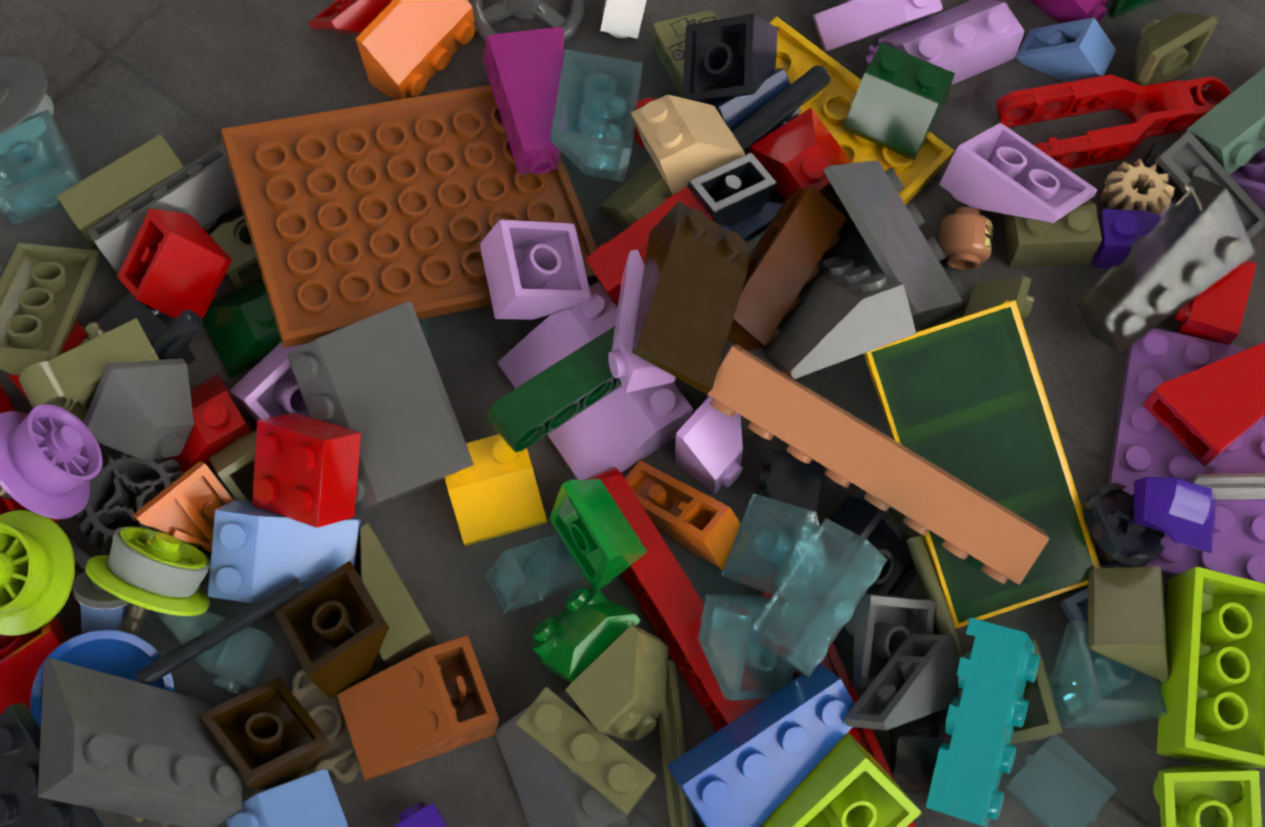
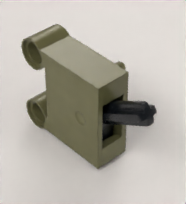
(75, 375)

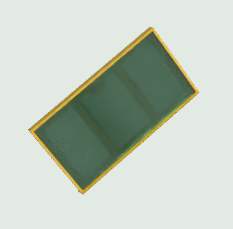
(980, 412)

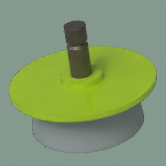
(151, 574)

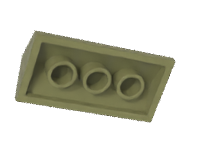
(41, 301)

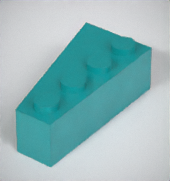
(983, 723)

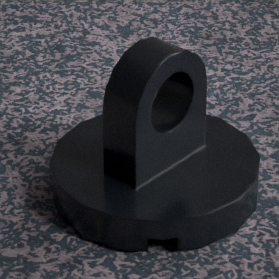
(1111, 524)

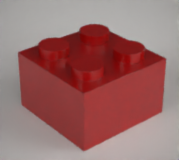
(306, 469)

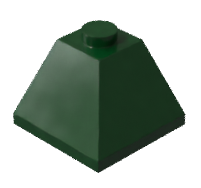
(242, 327)

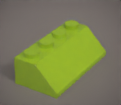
(1214, 670)

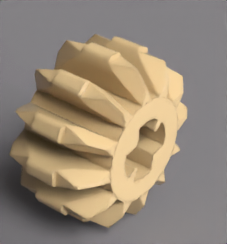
(1137, 188)

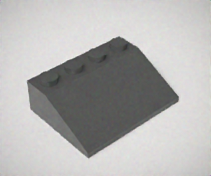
(896, 240)
(839, 317)
(388, 388)
(131, 750)

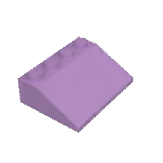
(619, 426)

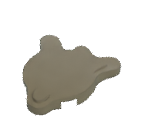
(339, 754)

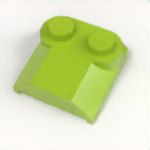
(1208, 796)

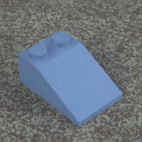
(264, 550)

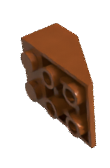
(419, 708)

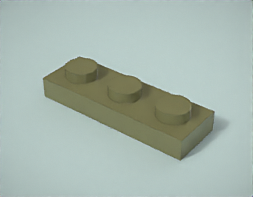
(586, 751)

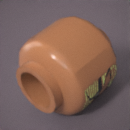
(965, 238)

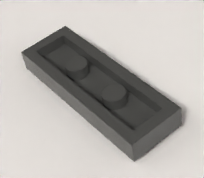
(1190, 158)

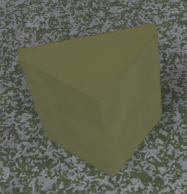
(1129, 618)

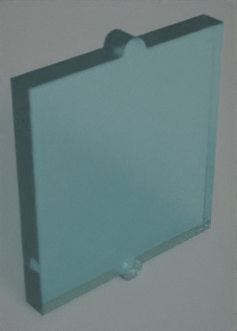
(1060, 786)

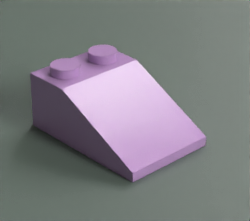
(1013, 177)

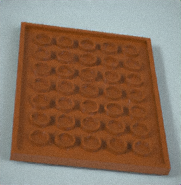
(385, 207)

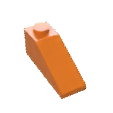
(685, 513)

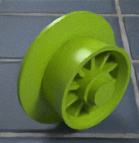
(34, 571)

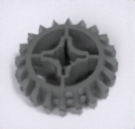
(104, 513)

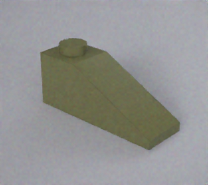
(407, 628)

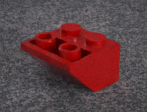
(174, 264)

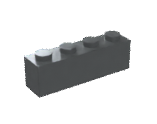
(199, 189)

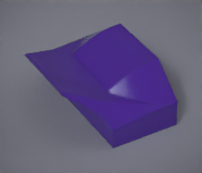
(1176, 508)

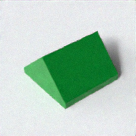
(595, 531)

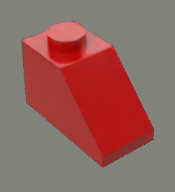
(1220, 308)

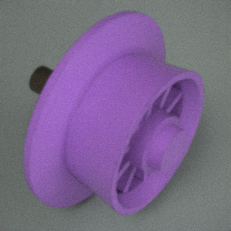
(47, 461)

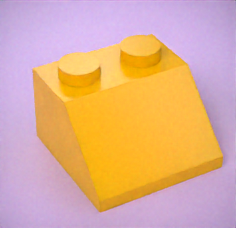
(495, 493)

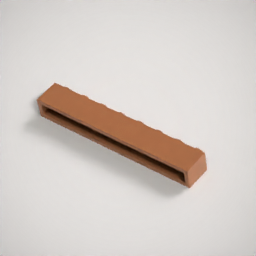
(878, 465)

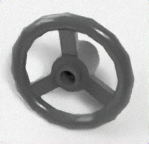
(527, 10)

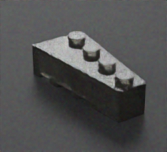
(1169, 267)

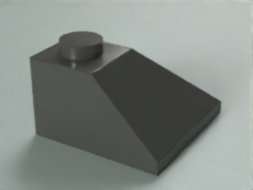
(143, 408)

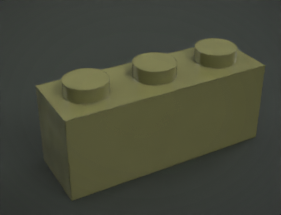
(119, 184)

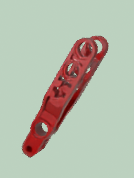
(1151, 108)

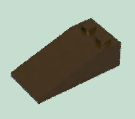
(689, 295)

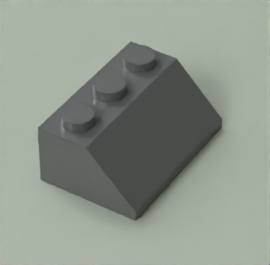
(547, 788)

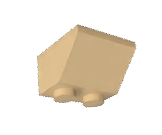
(685, 139)

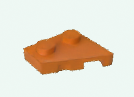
(187, 507)

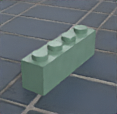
(1235, 126)

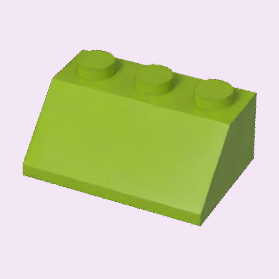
(846, 791)

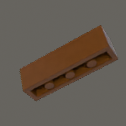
(782, 265)

